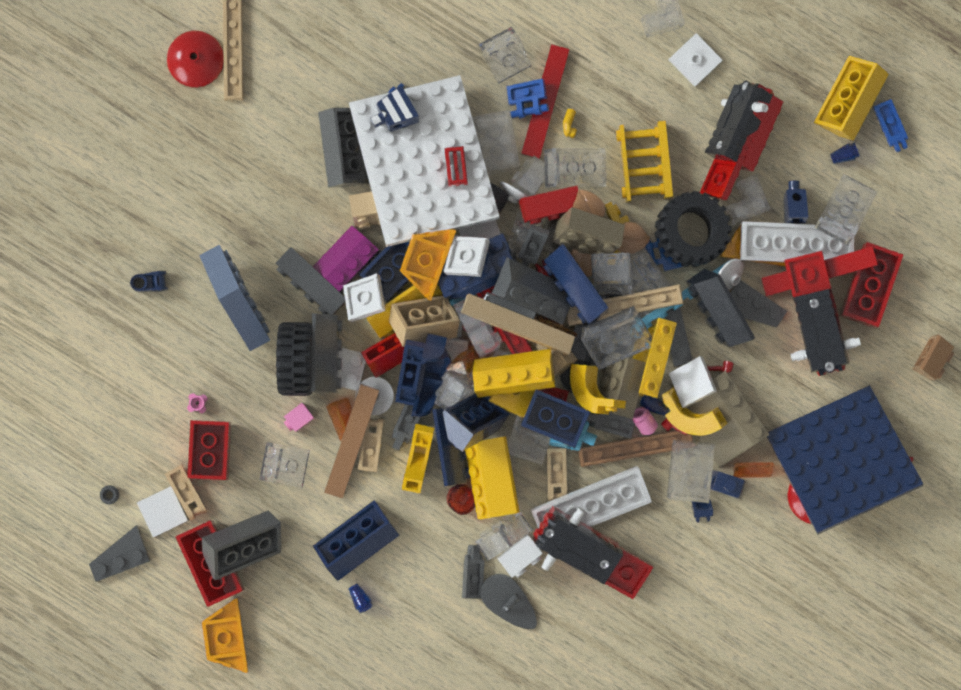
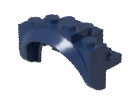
(459, 286)
(422, 368)

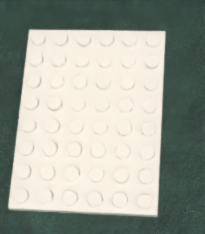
(410, 164)

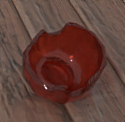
(461, 499)

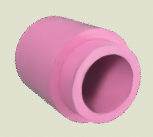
(644, 421)

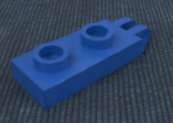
(891, 125)

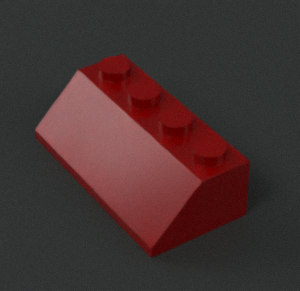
(210, 589)

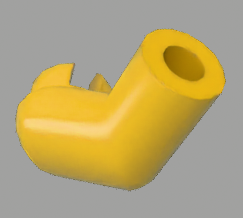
(567, 123)

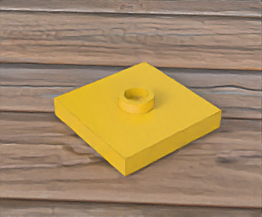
(514, 402)

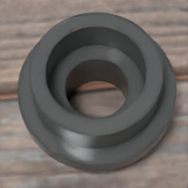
(103, 494)

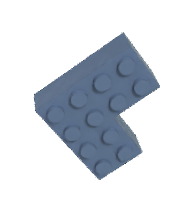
(233, 297)

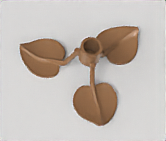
(633, 239)

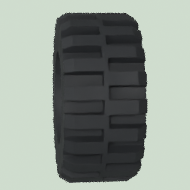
(714, 218)
(294, 358)

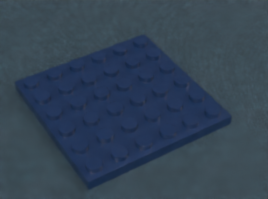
(844, 459)

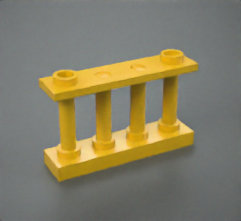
(662, 169)
(656, 356)

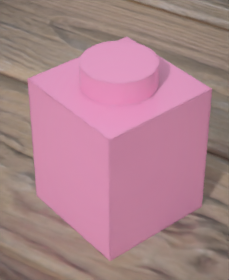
(298, 418)

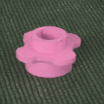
(193, 398)

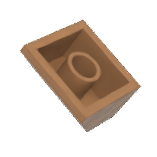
(934, 357)

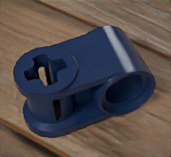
(151, 282)

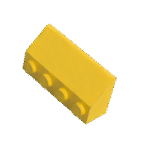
(851, 97)
(380, 321)
(513, 373)
(492, 478)

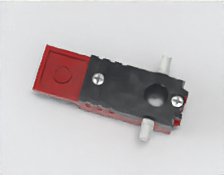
(740, 136)
(817, 315)
(590, 552)

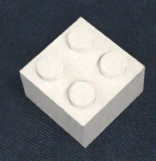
(520, 556)

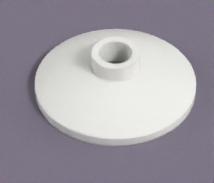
(514, 194)
(732, 272)
(385, 394)

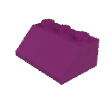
(346, 258)

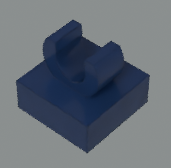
(702, 509)

